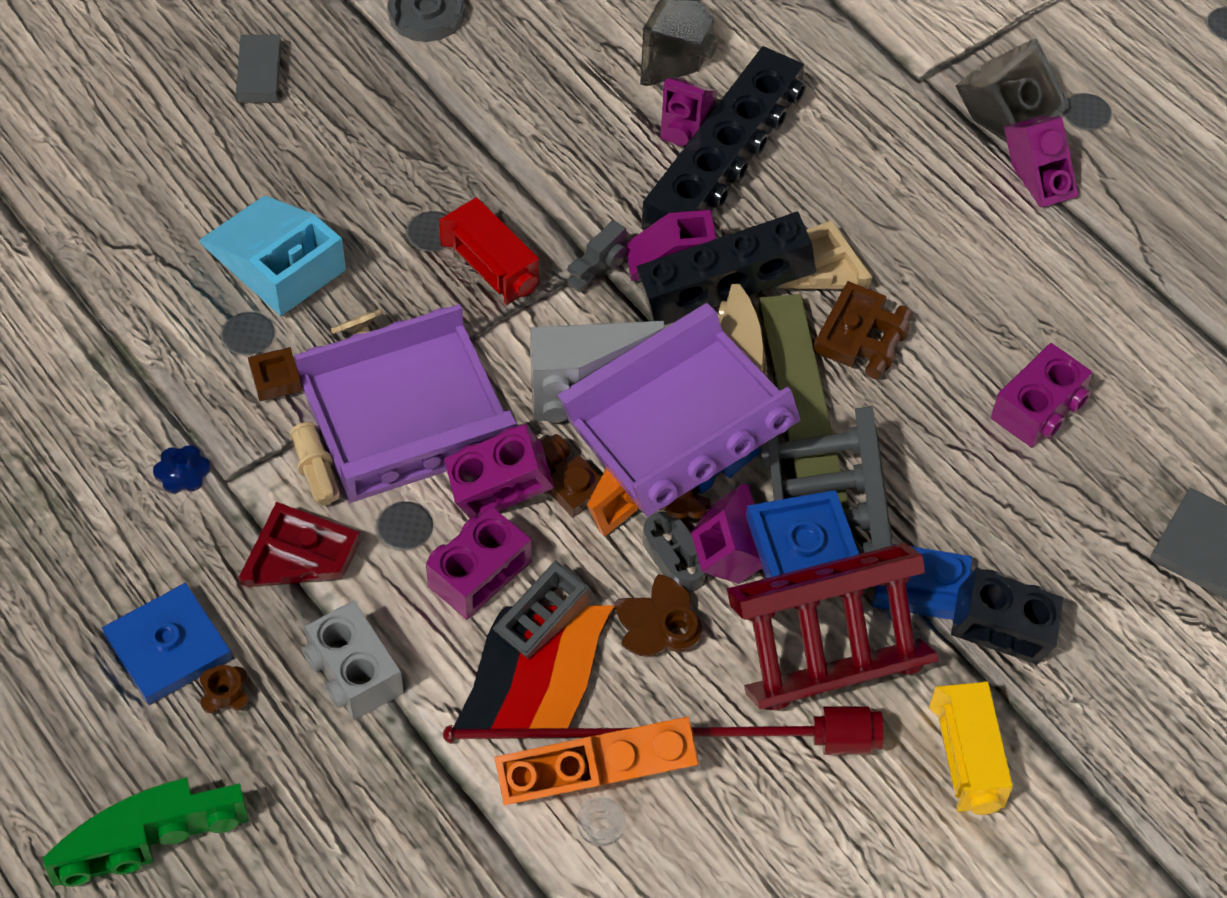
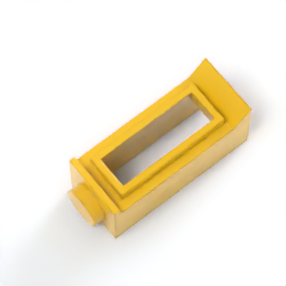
(973, 746)

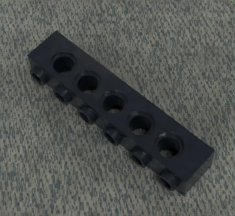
(728, 138)

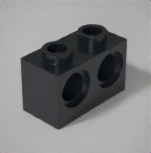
(1006, 620)

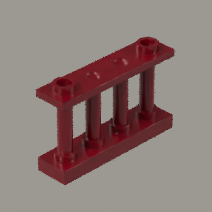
(803, 591)

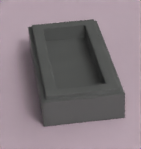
(258, 68)

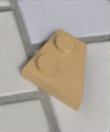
(833, 261)

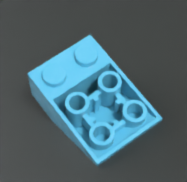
(278, 252)

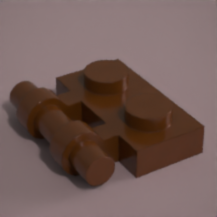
(850, 324)

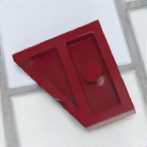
(298, 549)

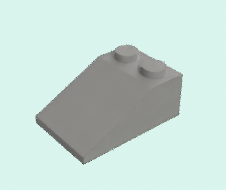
(571, 353)

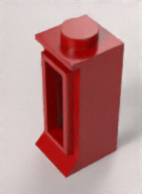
(491, 249)

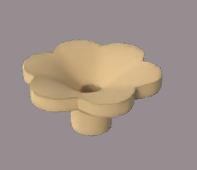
(358, 324)

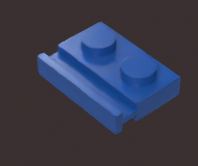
(936, 589)

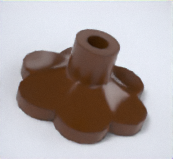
(689, 505)

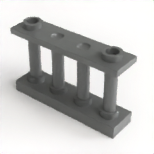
(864, 477)

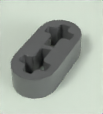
(667, 556)

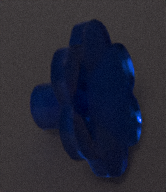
(181, 469)

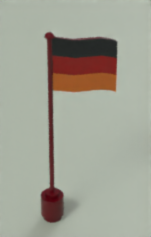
(544, 693)

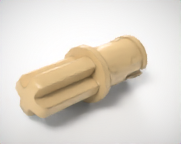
(314, 463)

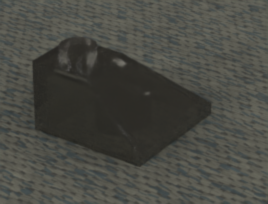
(676, 40)
(1013, 89)

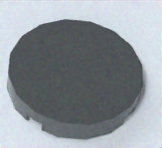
(426, 18)

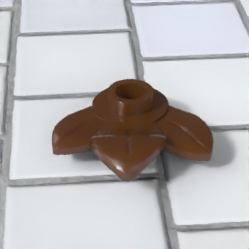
(654, 617)

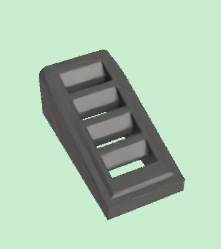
(543, 588)

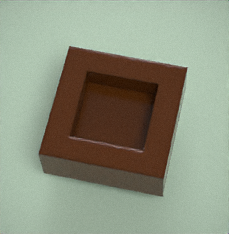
(274, 374)

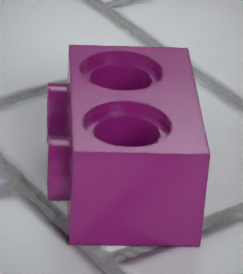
(1048, 387)
(501, 480)
(486, 567)

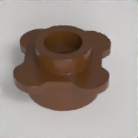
(219, 677)

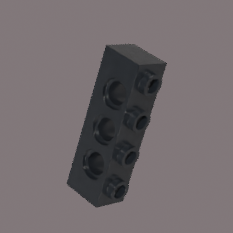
(704, 273)

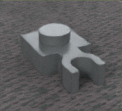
(602, 253)

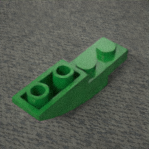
(122, 834)

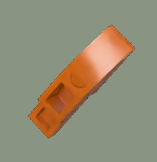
(596, 760)

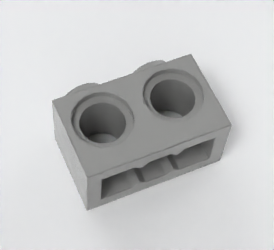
(360, 657)

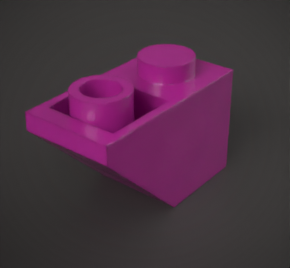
(684, 109)
(1042, 159)
(669, 235)
(725, 540)

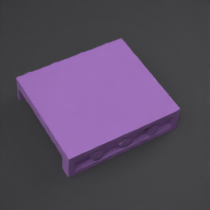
(400, 401)
(677, 410)

